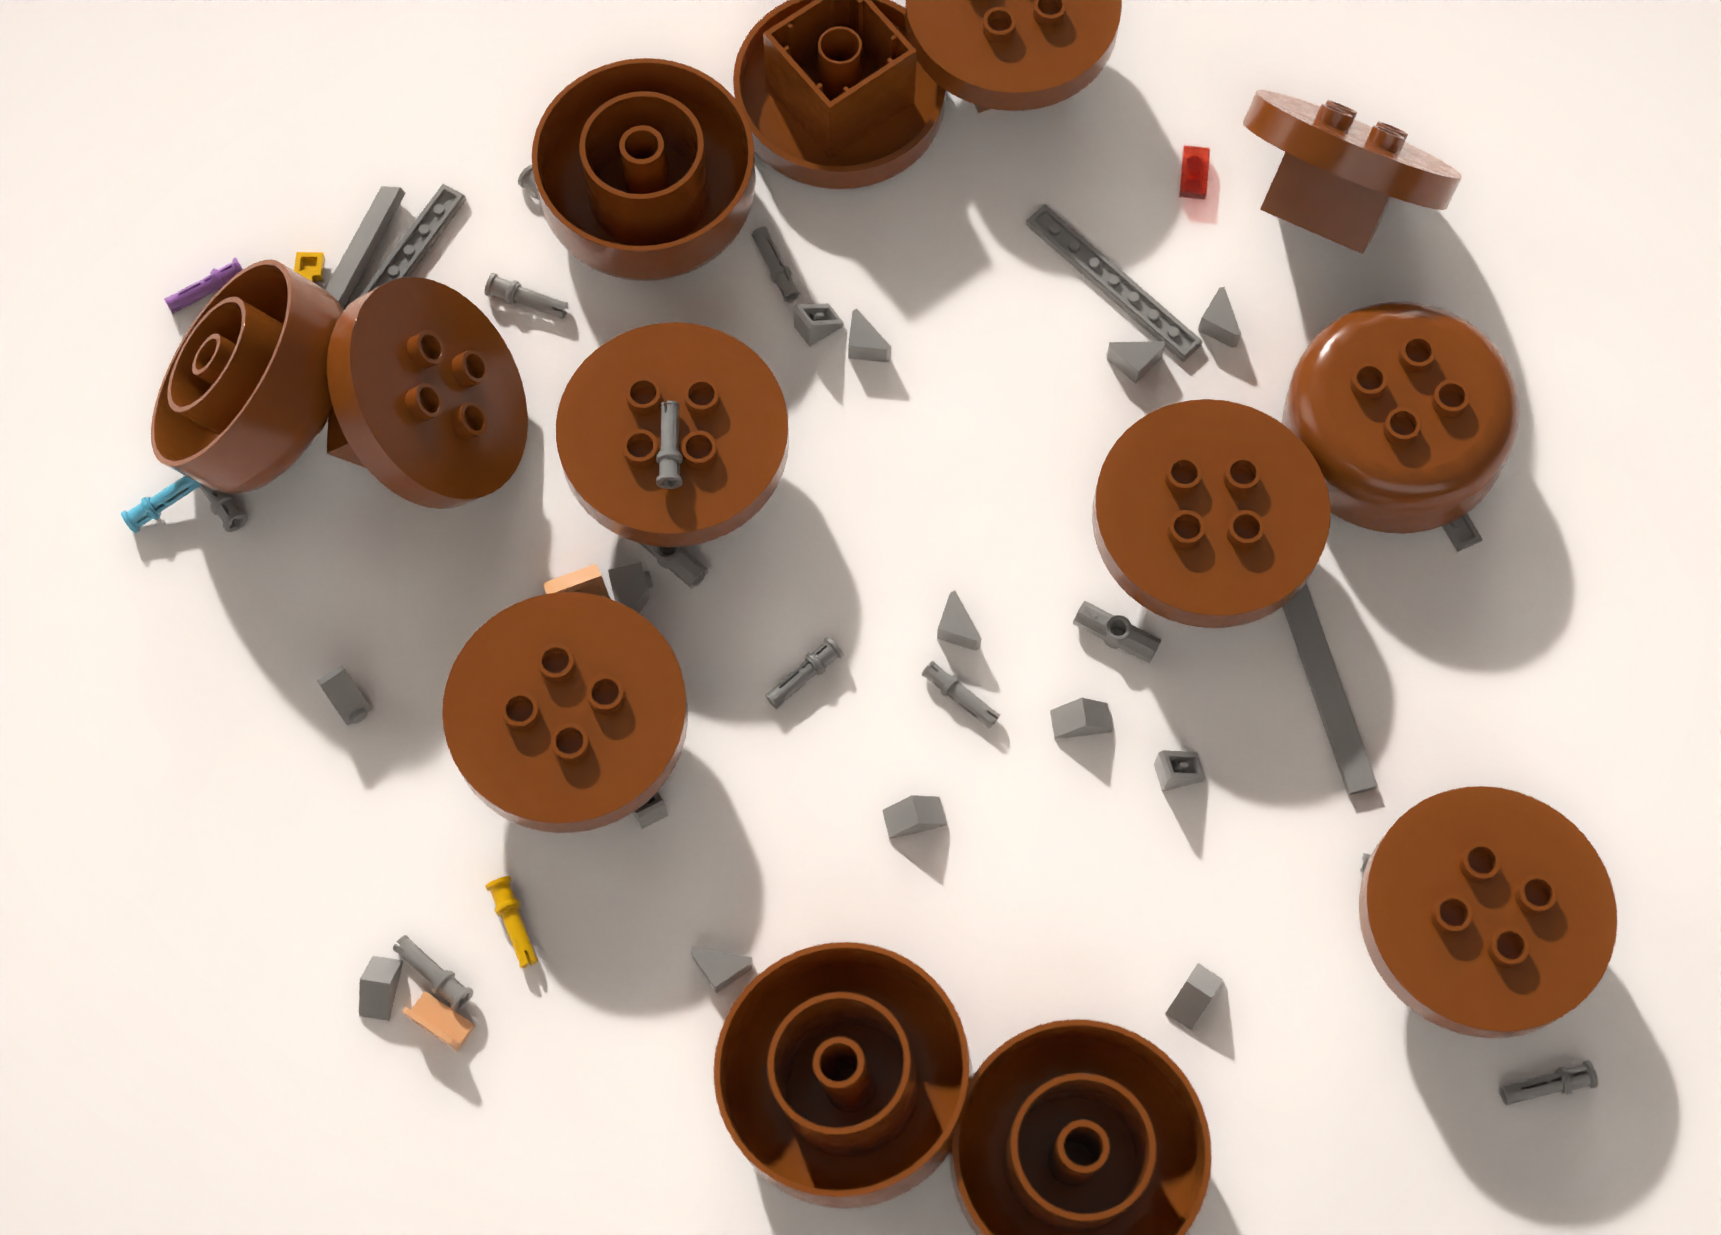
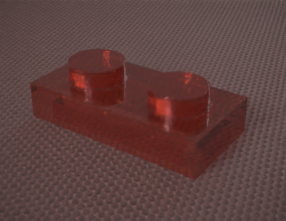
(1194, 172)

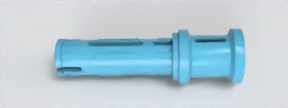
(151, 507)

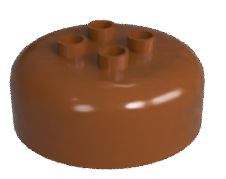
(644, 168)
(248, 381)
(1404, 415)
(843, 1074)
(1081, 1137)

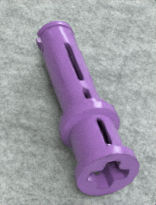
(203, 287)

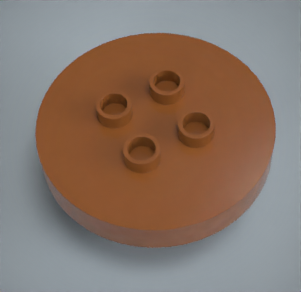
(1013, 50)
(836, 92)
(1342, 171)
(425, 394)
(728, 433)
(1210, 513)
(565, 712)
(1487, 912)

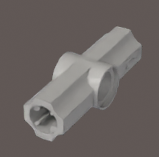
(681, 563)
(1133, 640)

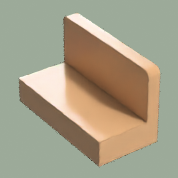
(583, 580)
(440, 1021)

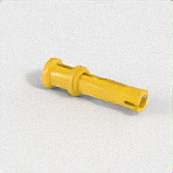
(507, 908)

